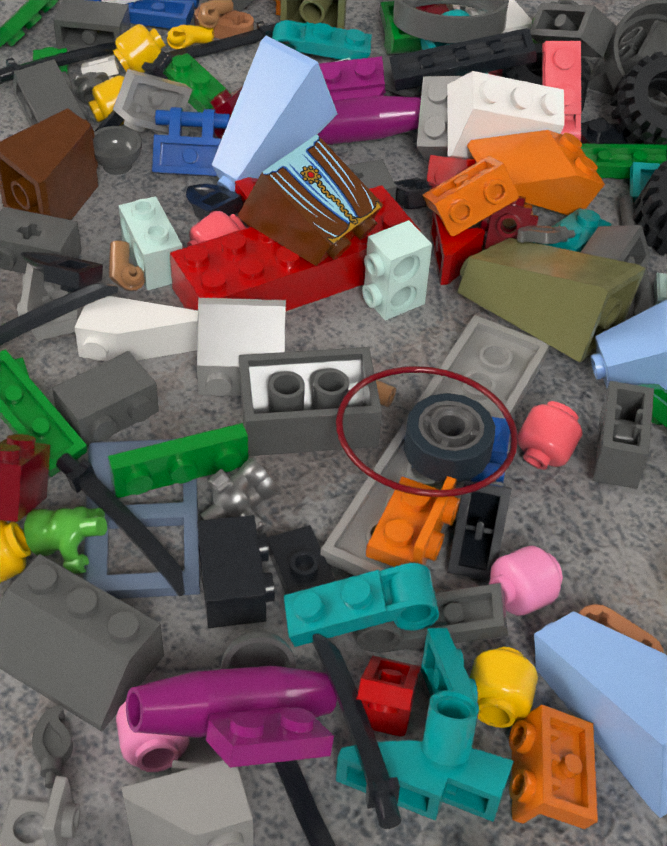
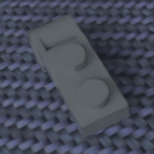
(465, 612)

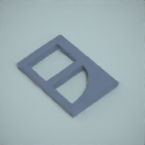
(150, 515)

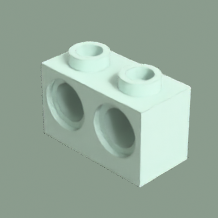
(150, 239)
(396, 270)

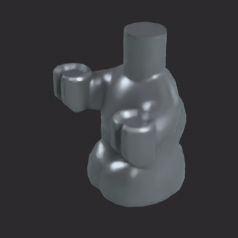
(240, 493)

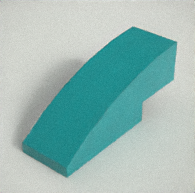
(425, 785)

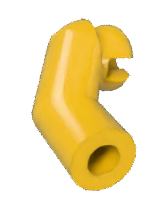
(187, 35)

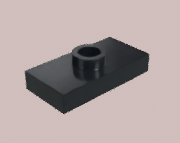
(410, 192)
(299, 560)

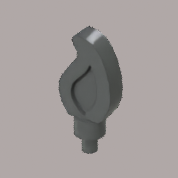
(544, 234)
(52, 744)

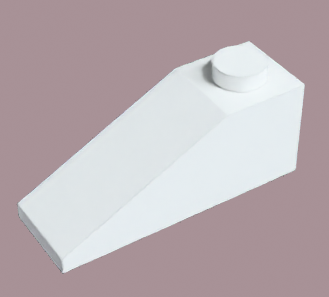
(142, 328)

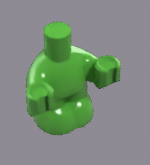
(63, 531)

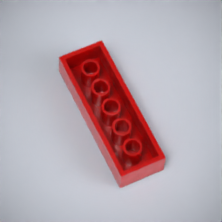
(257, 267)

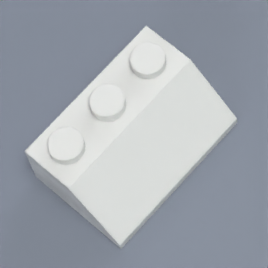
(498, 106)

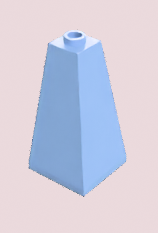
(275, 113)
(634, 350)
(616, 688)

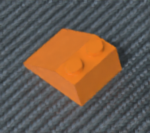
(544, 168)

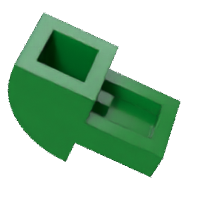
(396, 40)

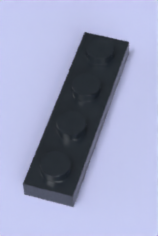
(461, 58)

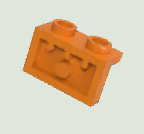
(472, 195)
(413, 525)
(553, 768)

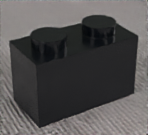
(233, 571)

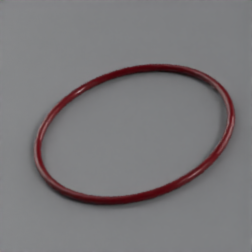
(418, 491)

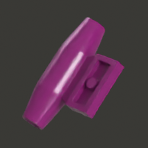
(361, 105)
(242, 712)

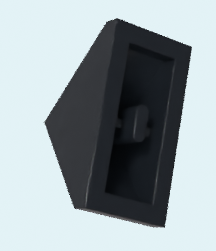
(479, 531)

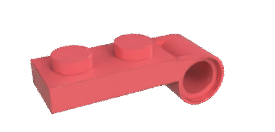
(563, 70)

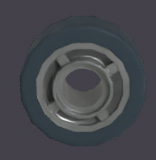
(449, 437)

